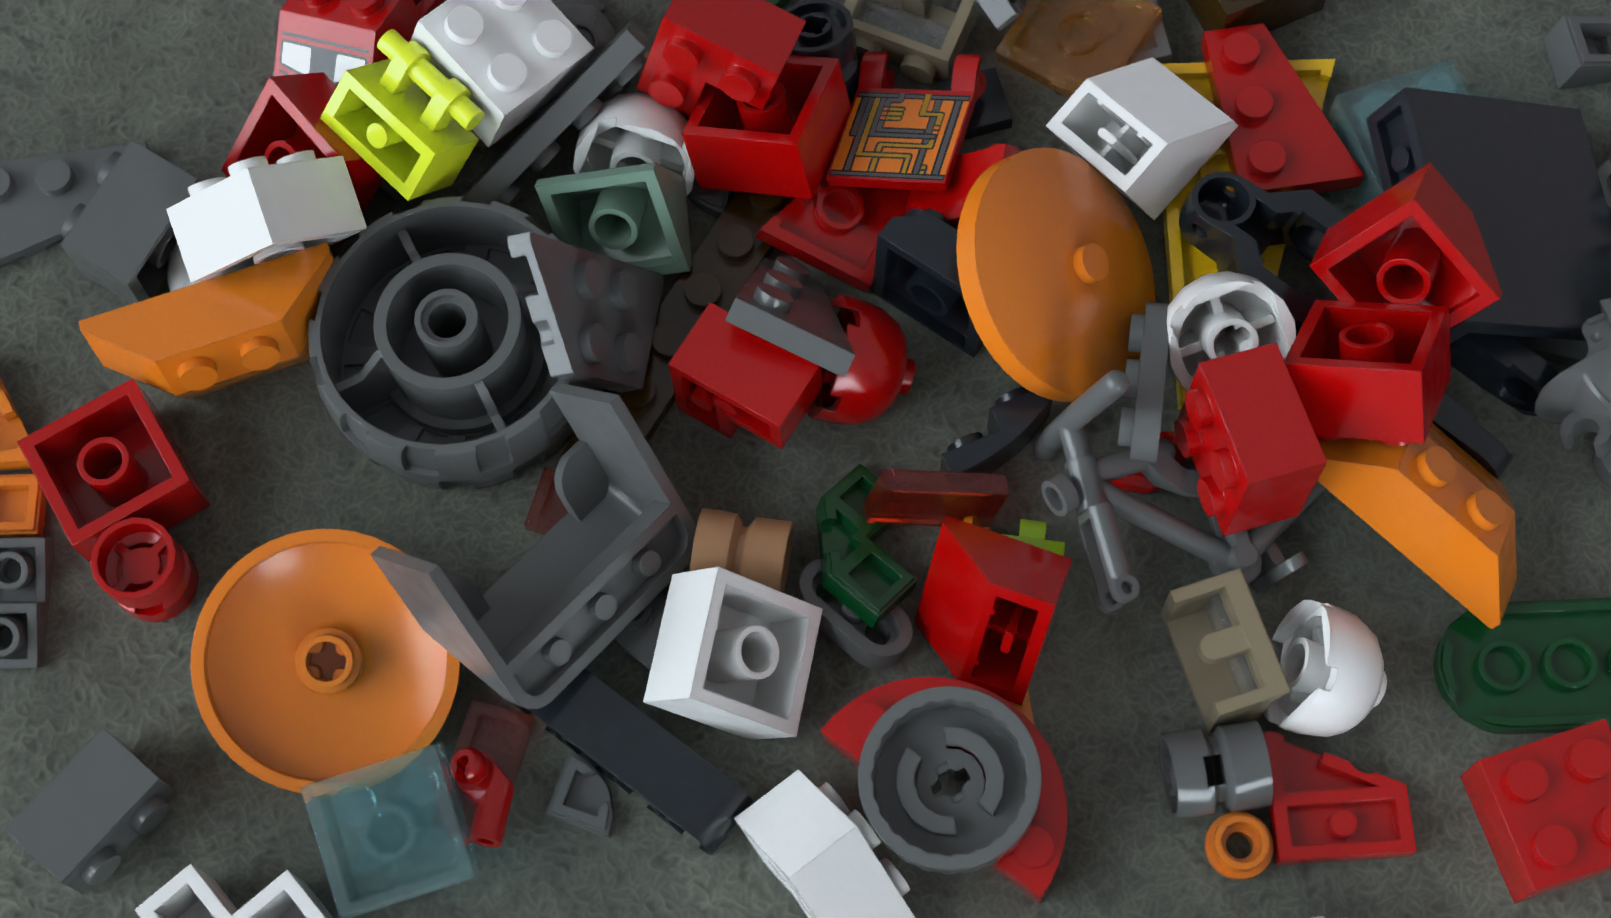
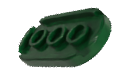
(1533, 671)

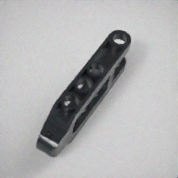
(1242, 225)

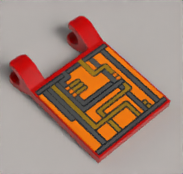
(905, 134)

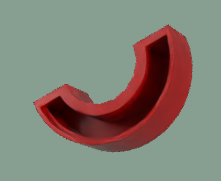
(1038, 853)

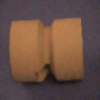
(752, 551)

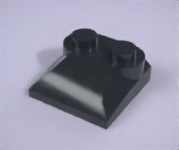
(921, 277)

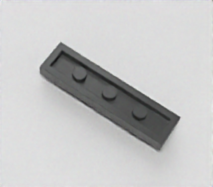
(574, 105)

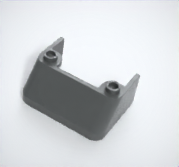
(578, 580)

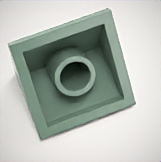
(623, 214)

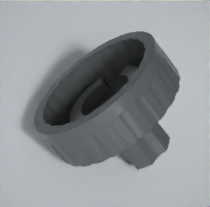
(925, 829)

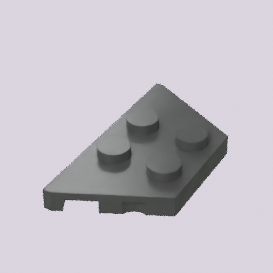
(590, 312)

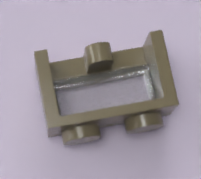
(913, 33)
(1224, 649)

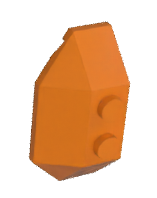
(216, 328)
(1435, 511)

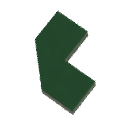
(851, 562)

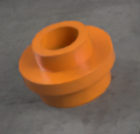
(1250, 828)

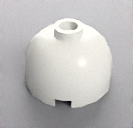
(634, 132)
(1223, 317)
(1330, 667)

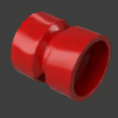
(144, 569)

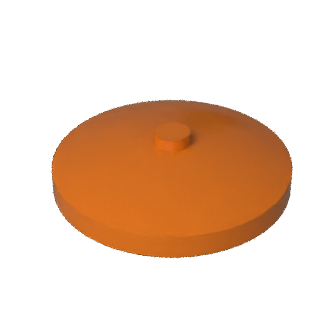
(1052, 271)
(316, 661)

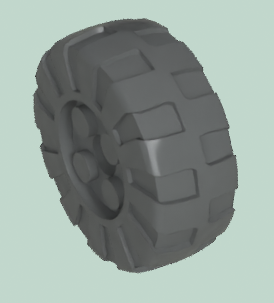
(435, 349)

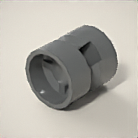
(1238, 766)

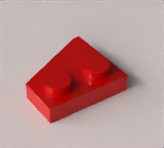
(1333, 810)

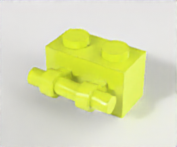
(405, 118)

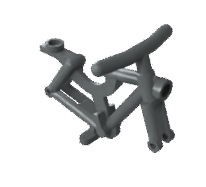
(1087, 489)

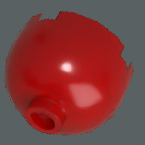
(876, 372)

